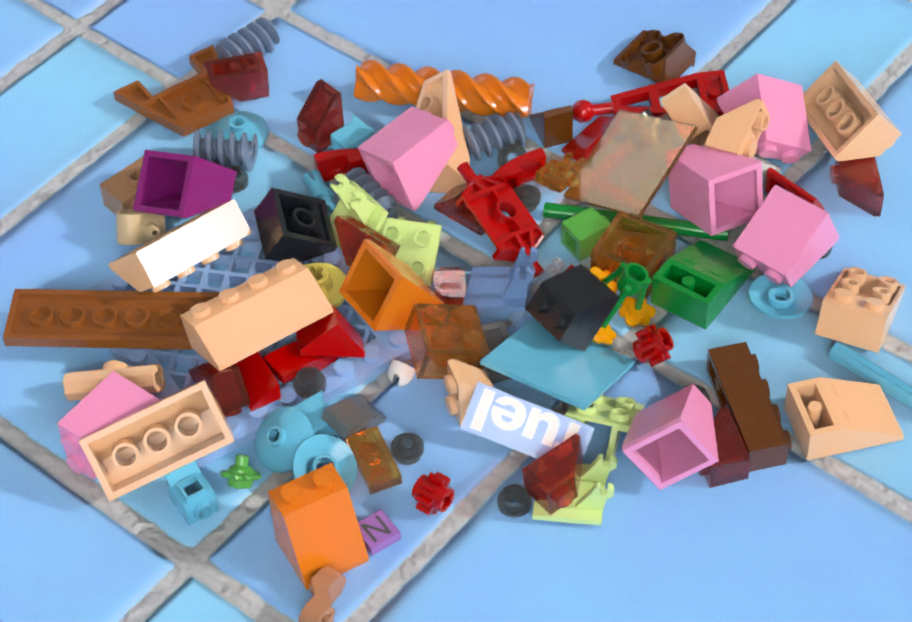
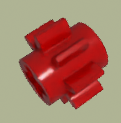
(653, 345)
(433, 493)

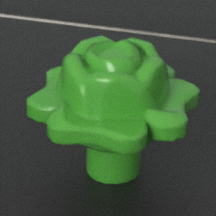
(240, 474)

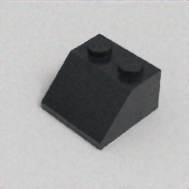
(294, 226)
(573, 306)

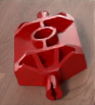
(486, 200)

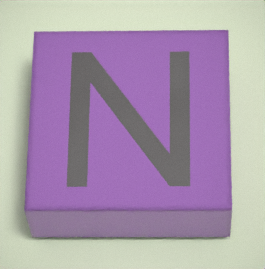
(378, 532)

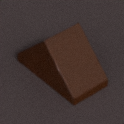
(554, 125)

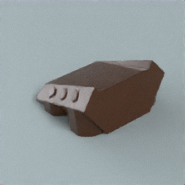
(657, 56)

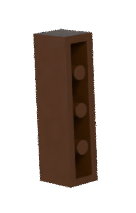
(741, 389)

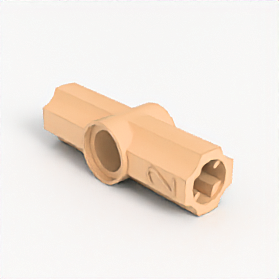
(81, 383)

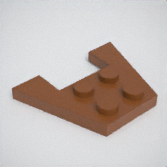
(185, 105)

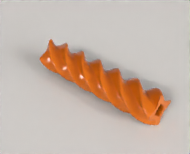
(480, 95)

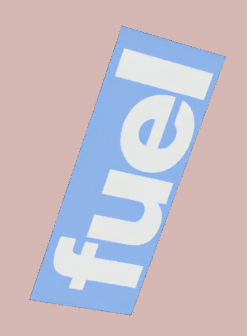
(520, 422)

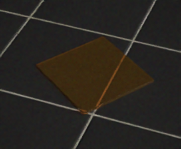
(630, 162)

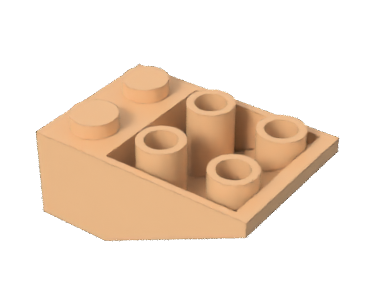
(859, 309)
(839, 416)

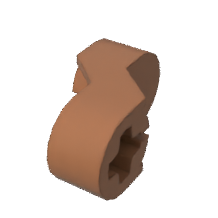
(326, 588)

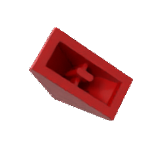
(330, 338)

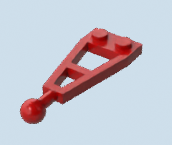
(708, 84)

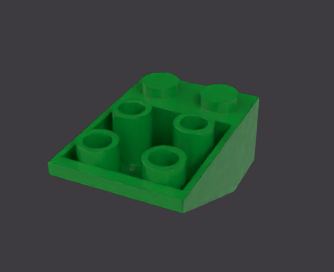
(698, 283)

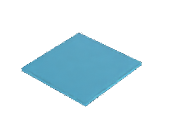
(557, 368)

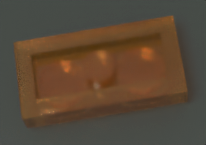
(374, 460)

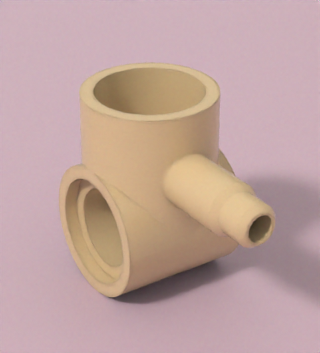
(138, 227)

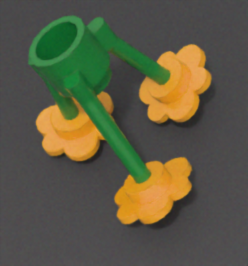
(631, 280)

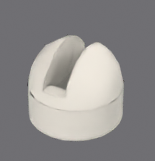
(400, 370)

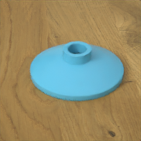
(242, 122)
(780, 300)
(293, 428)
(322, 450)

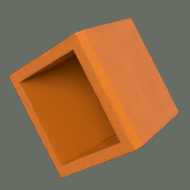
(384, 288)
(317, 524)

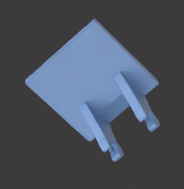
(502, 286)

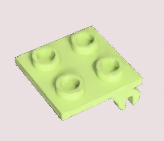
(356, 203)
(418, 244)
(611, 412)
(591, 496)

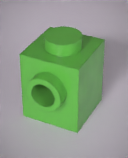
(582, 232)

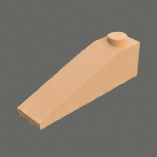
(440, 100)

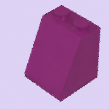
(181, 185)

